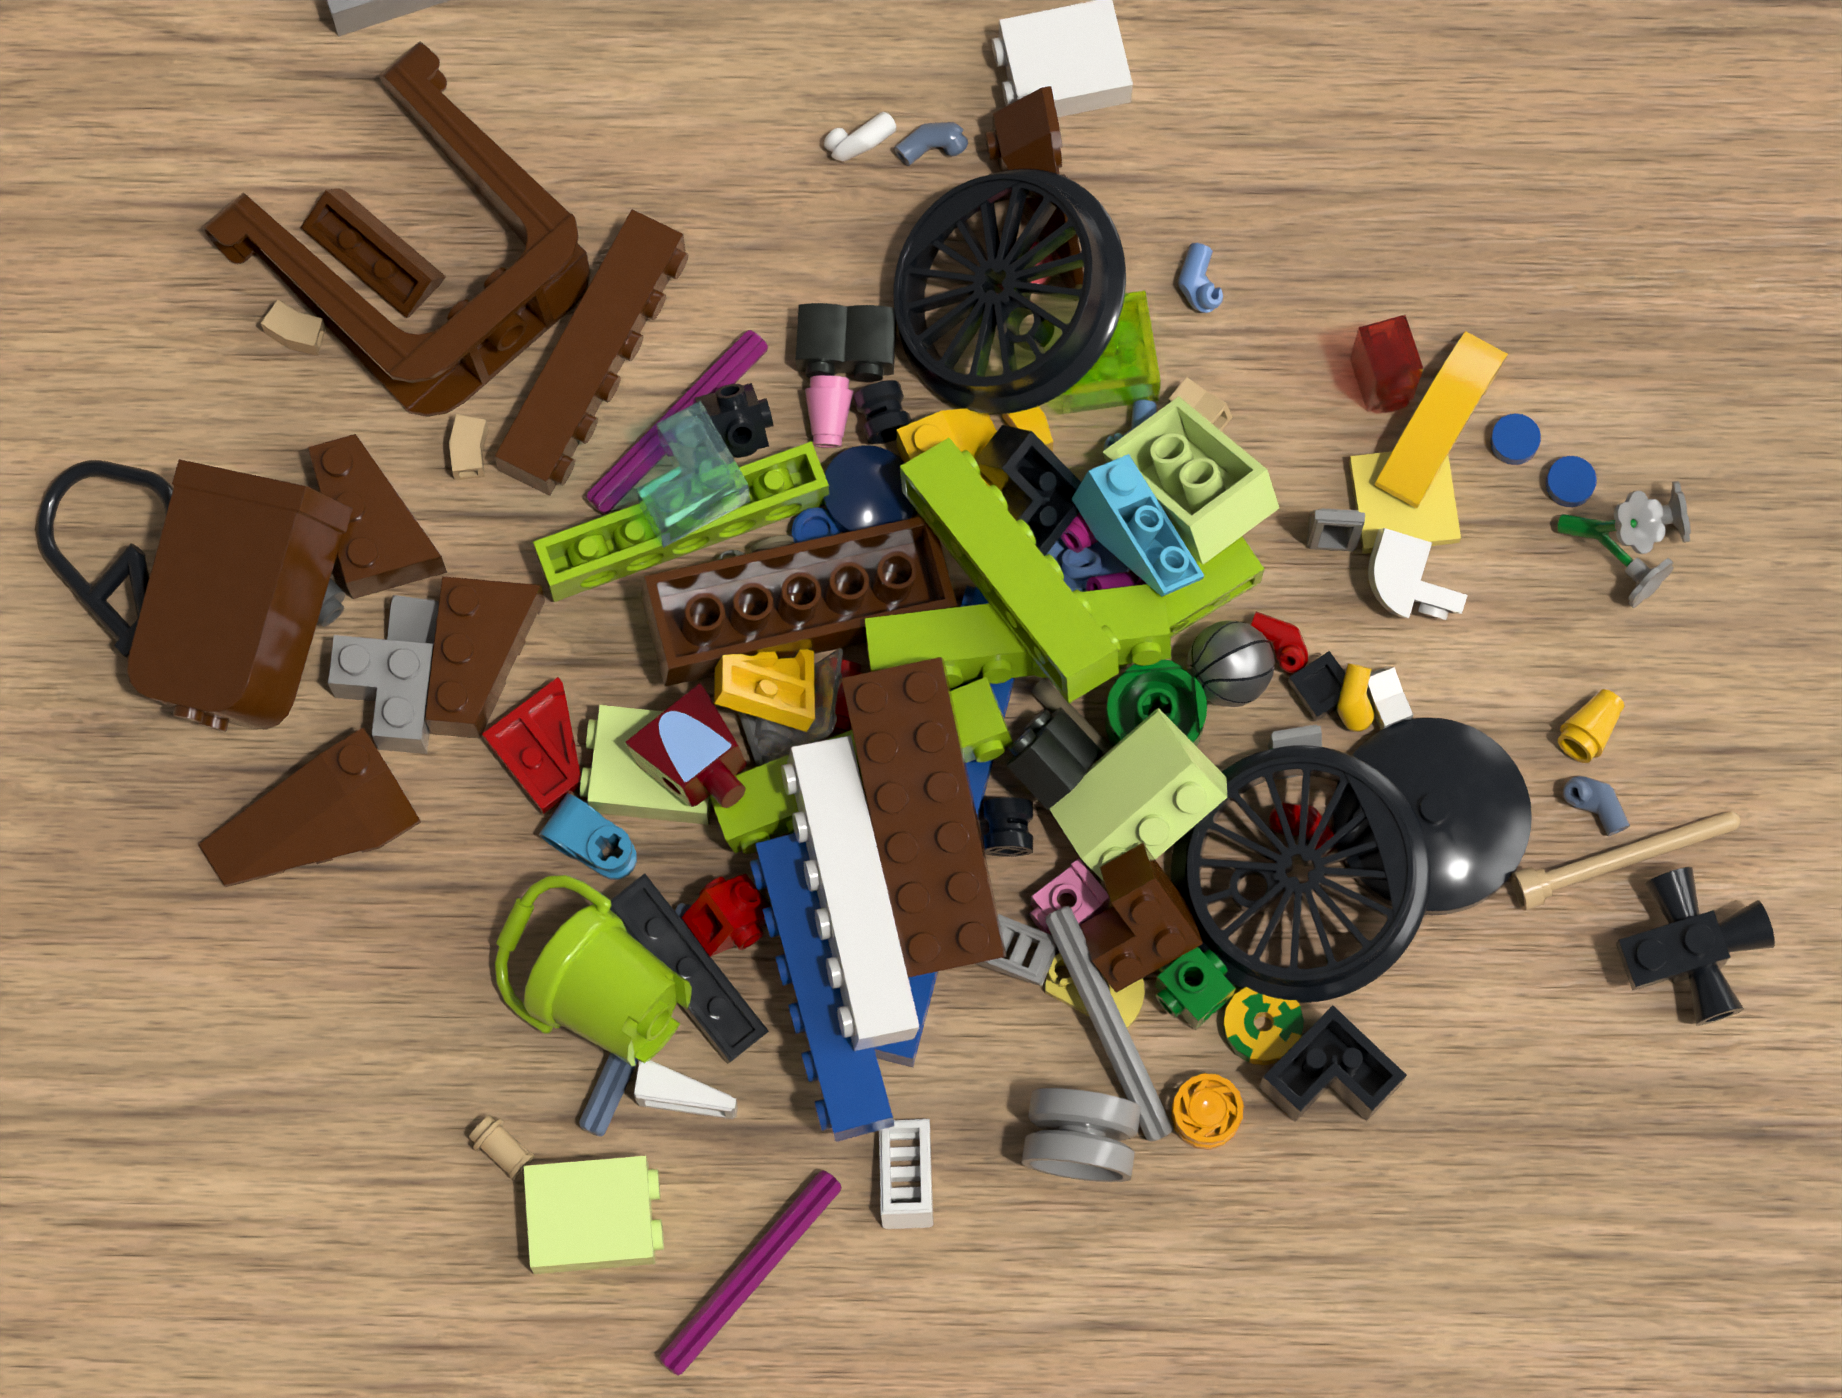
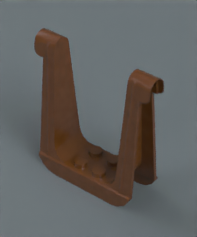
(482, 336)

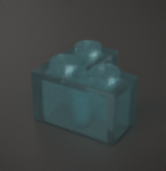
(703, 480)

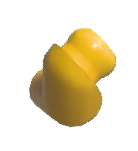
(1353, 702)

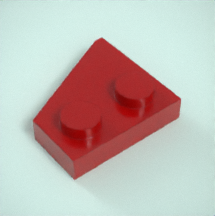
(539, 746)

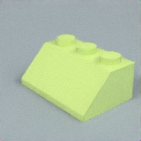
(1139, 793)

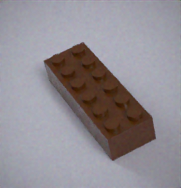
(792, 597)
(924, 816)

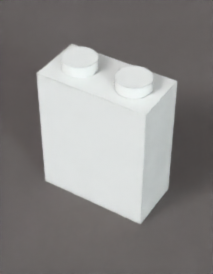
(1072, 51)

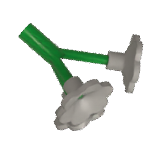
(1637, 524)

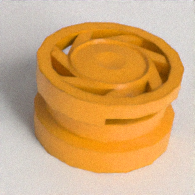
(1207, 1111)

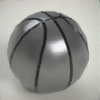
(1231, 663)

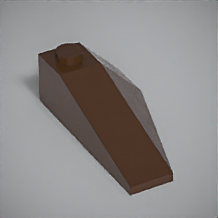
(1030, 138)
(322, 811)

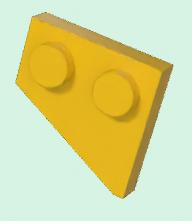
(768, 687)

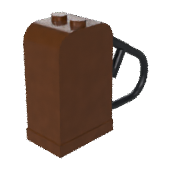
(227, 593)

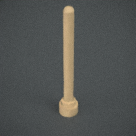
(1534, 886)

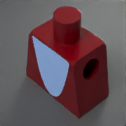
(691, 751)

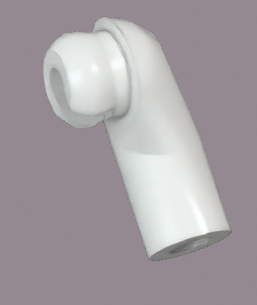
(863, 139)

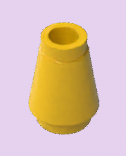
(1590, 727)

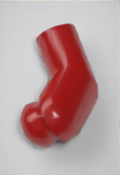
(1292, 814)

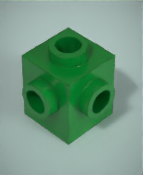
(1197, 1002)

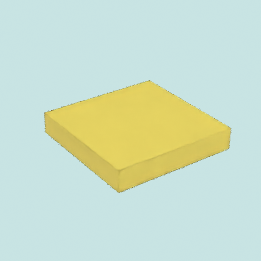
(1433, 520)

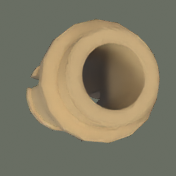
(501, 1146)

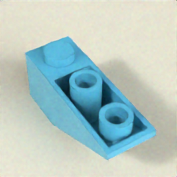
(1135, 526)

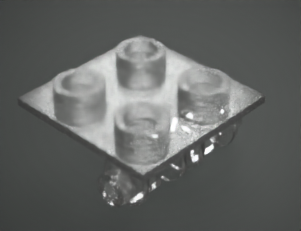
(777, 739)

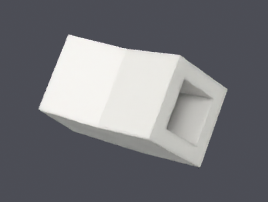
(1387, 698)

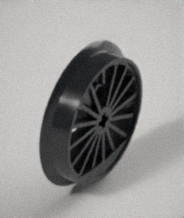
(1003, 289)
(1396, 837)

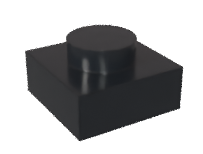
(1319, 685)

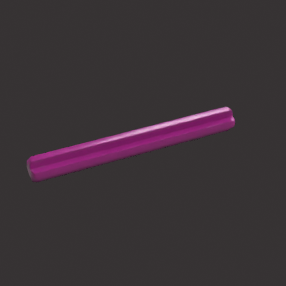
(648, 450)
(750, 1272)

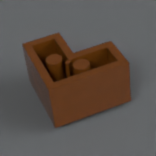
(1145, 924)

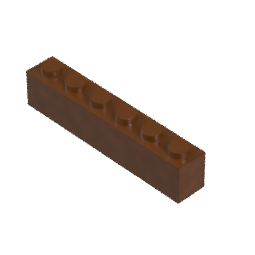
(591, 353)

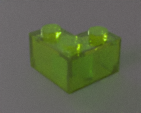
(1126, 367)

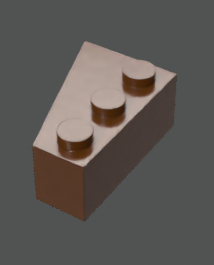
(383, 538)

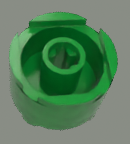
(1156, 686)

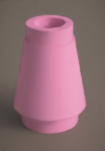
(828, 409)

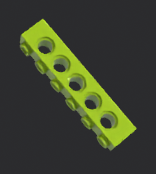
(627, 544)

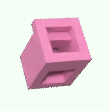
(1078, 881)

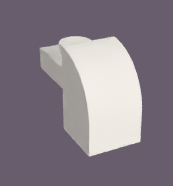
(1396, 577)

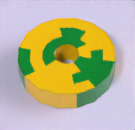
(1257, 1045)

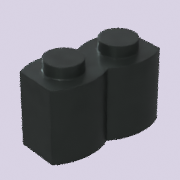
(846, 340)
(1052, 756)

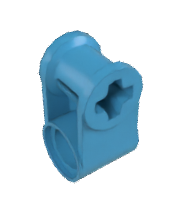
(585, 833)

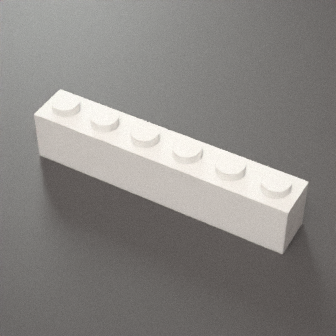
(851, 894)

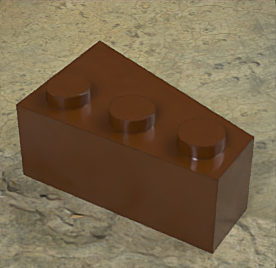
(475, 646)

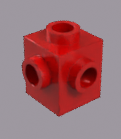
(727, 915)

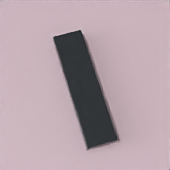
(714, 1000)

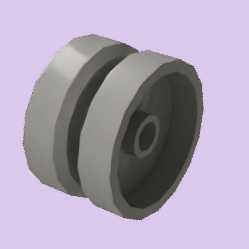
(1081, 1135)

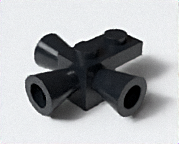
(1693, 945)

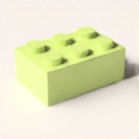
(1198, 477)

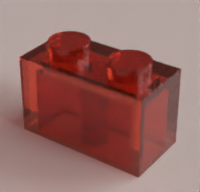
(1386, 364)

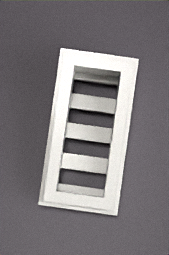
(672, 1091)
(895, 1205)

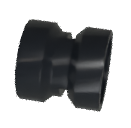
(882, 410)
(1008, 827)

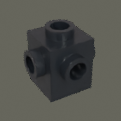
(739, 418)

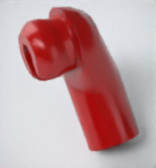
(1285, 640)

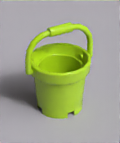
(593, 978)

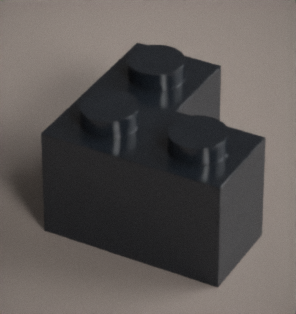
(1032, 482)
(1335, 1057)

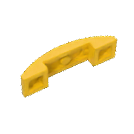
(1440, 419)

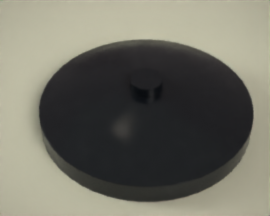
(1465, 800)

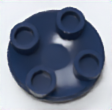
(866, 489)

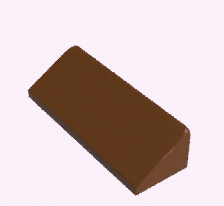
(372, 251)

